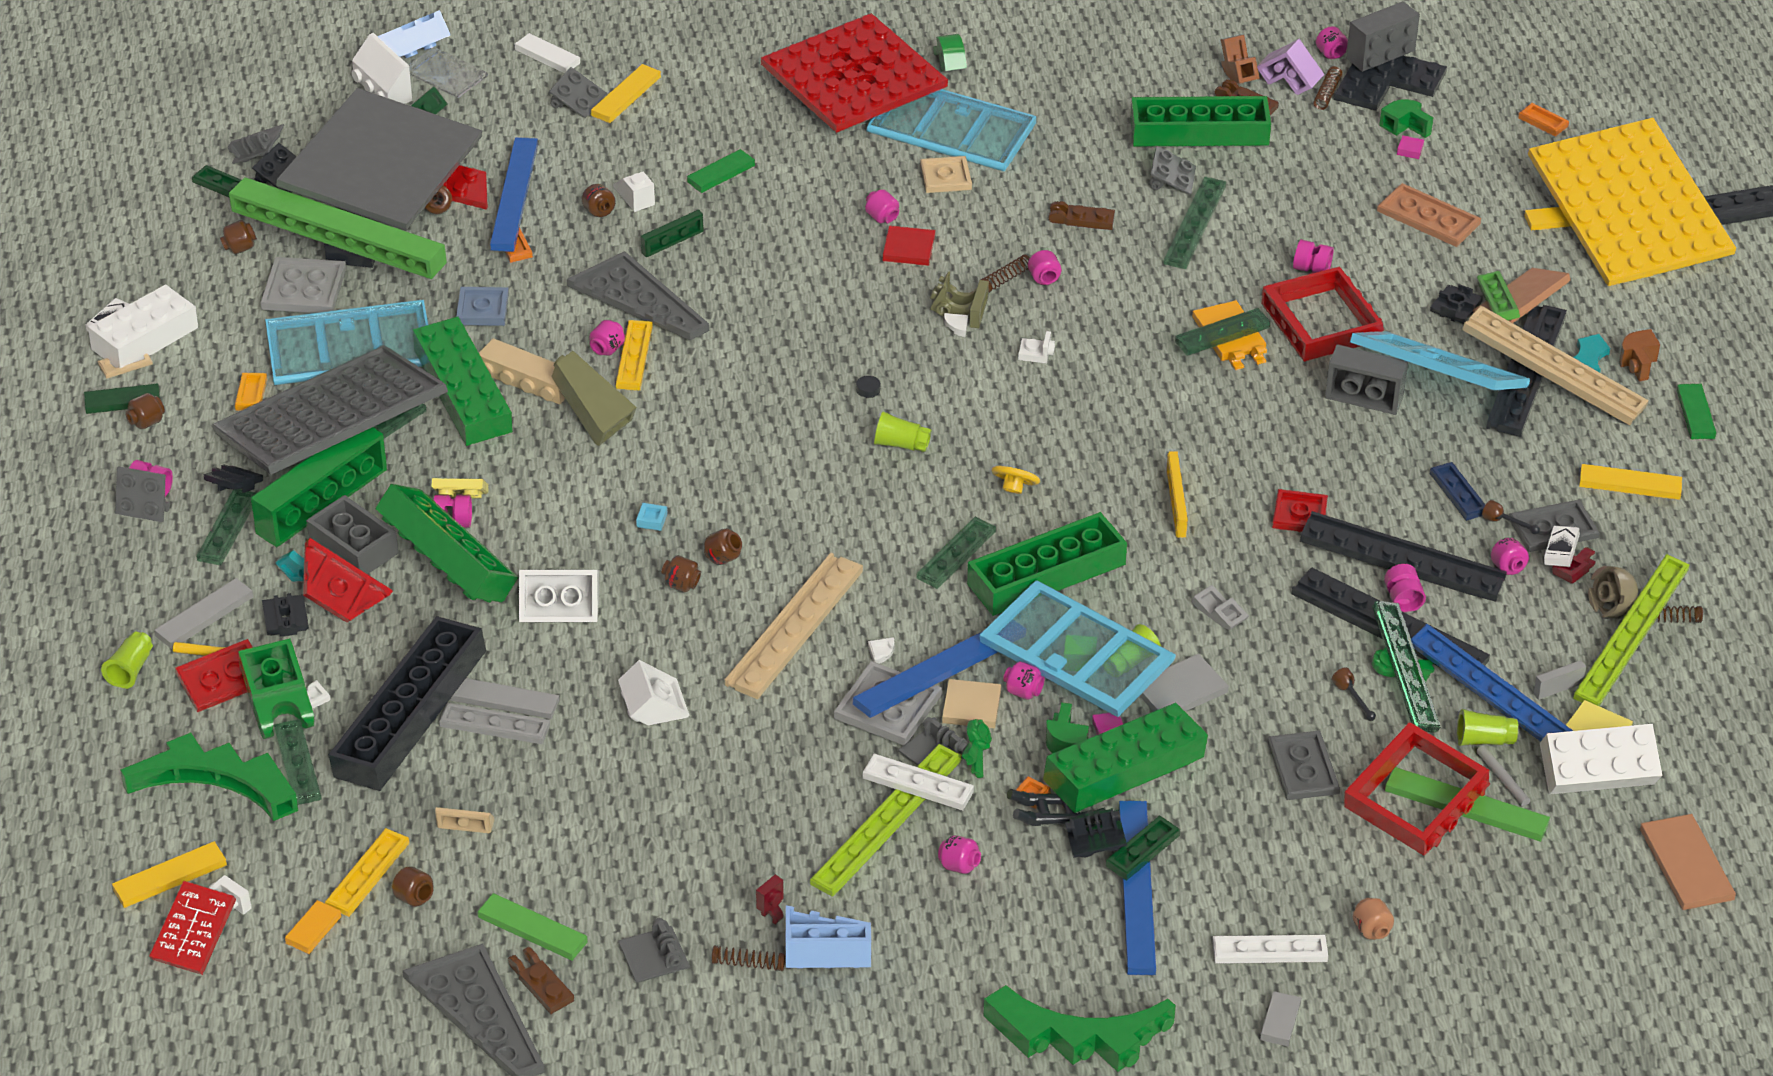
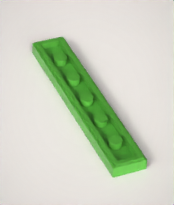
(1484, 809)

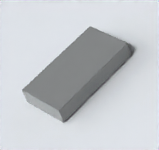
(1559, 679)
(1280, 1018)

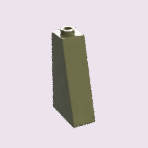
(592, 397)

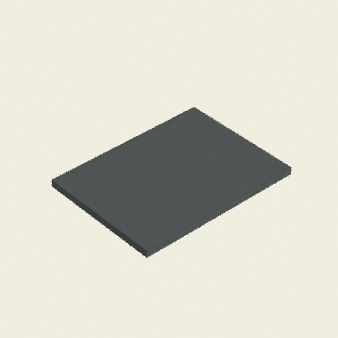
(380, 159)
(328, 409)

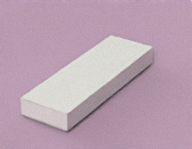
(547, 53)

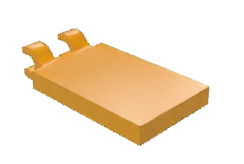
(1238, 348)

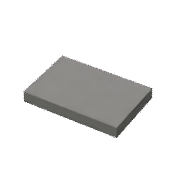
(1185, 683)

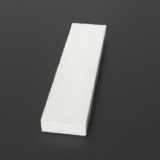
(918, 782)
(1270, 949)

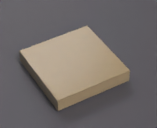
(946, 174)
(971, 701)

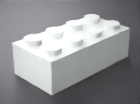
(143, 327)
(1600, 759)

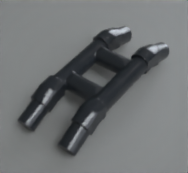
(1044, 816)

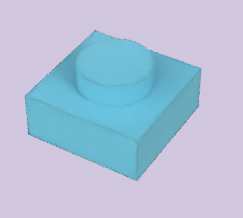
(651, 516)

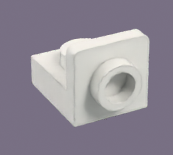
(1036, 350)
(230, 887)

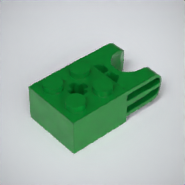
(275, 685)

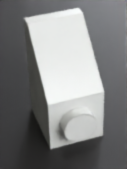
(636, 191)

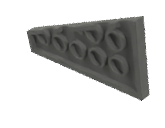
(635, 290)
(476, 1001)

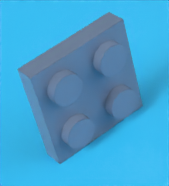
(483, 305)

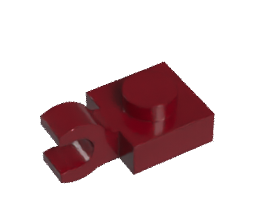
(1579, 566)
(769, 897)

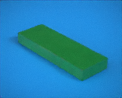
(721, 171)
(1696, 411)

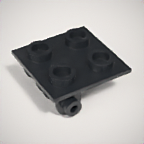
(273, 165)
(1096, 837)

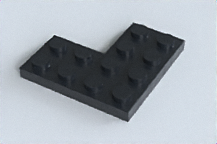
(1406, 73)

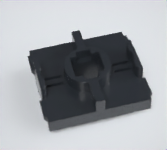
(1456, 303)
(233, 478)
(285, 606)

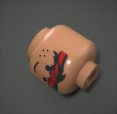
(1373, 918)

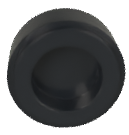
(868, 386)

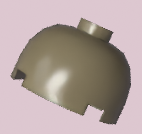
(1615, 586)

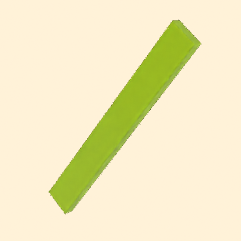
(1631, 631)
(879, 827)

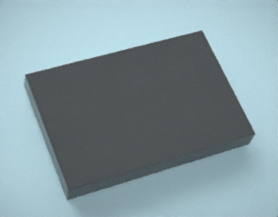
(1562, 514)
(1303, 765)

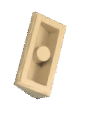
(464, 820)

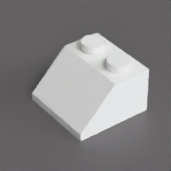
(652, 695)

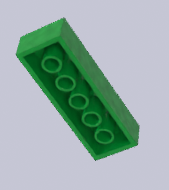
(1200, 121)
(472, 393)
(316, 483)
(446, 543)
(1053, 558)
(1125, 757)

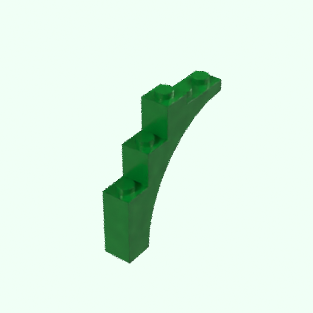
(222, 767)
(1075, 1037)

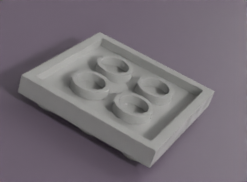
(303, 285)
(895, 723)

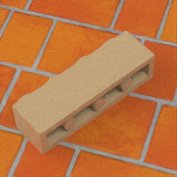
(521, 370)

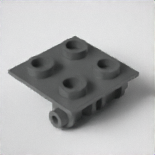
(576, 93)
(254, 144)
(1171, 170)
(141, 494)
(926, 741)
(654, 952)

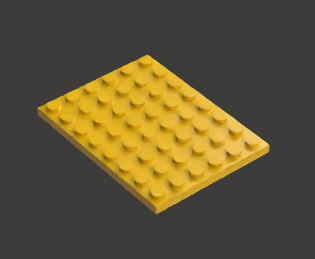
(1631, 202)

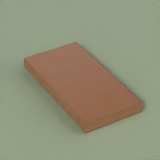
(1429, 214)
(1533, 288)
(1687, 861)

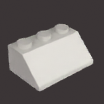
(382, 70)
(558, 595)

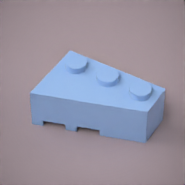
(416, 34)
(825, 941)

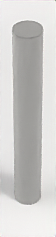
(1503, 776)

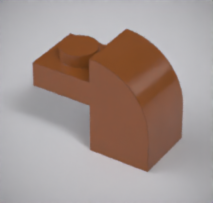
(1236, 60)
(1638, 352)

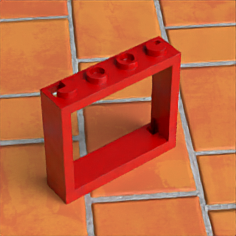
(1277, 294)
(1411, 736)

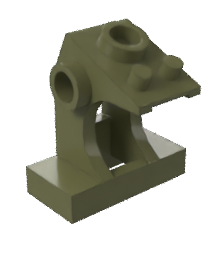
(960, 303)

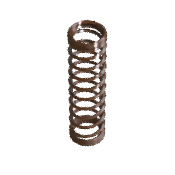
(1319, 96)
(1022, 264)
(1697, 614)
(716, 953)

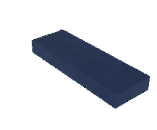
(1458, 490)

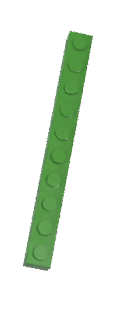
(338, 228)

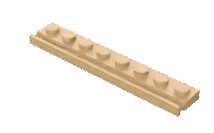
(1555, 365)
(793, 626)

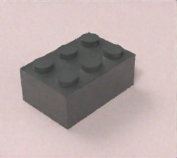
(1382, 36)
(1366, 379)
(353, 534)

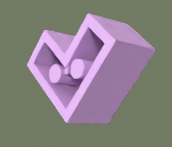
(1294, 65)

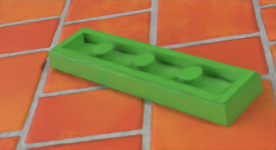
(1498, 295)
(532, 926)

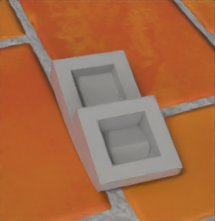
(1222, 611)

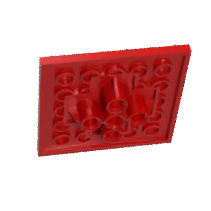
(854, 72)

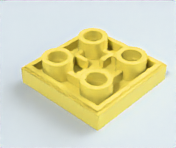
(452, 487)
(1594, 717)

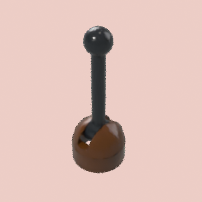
(1494, 512)
(1345, 680)

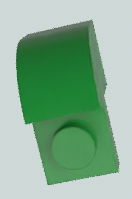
(950, 52)
(1406, 114)
(1063, 733)

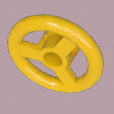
(1015, 478)

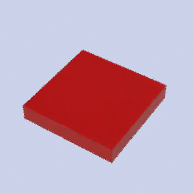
(909, 245)
(1295, 508)

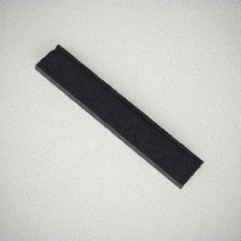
(1742, 204)
(1514, 405)
(1390, 551)
(1357, 609)

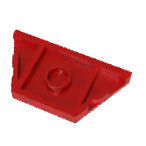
(468, 186)
(338, 584)

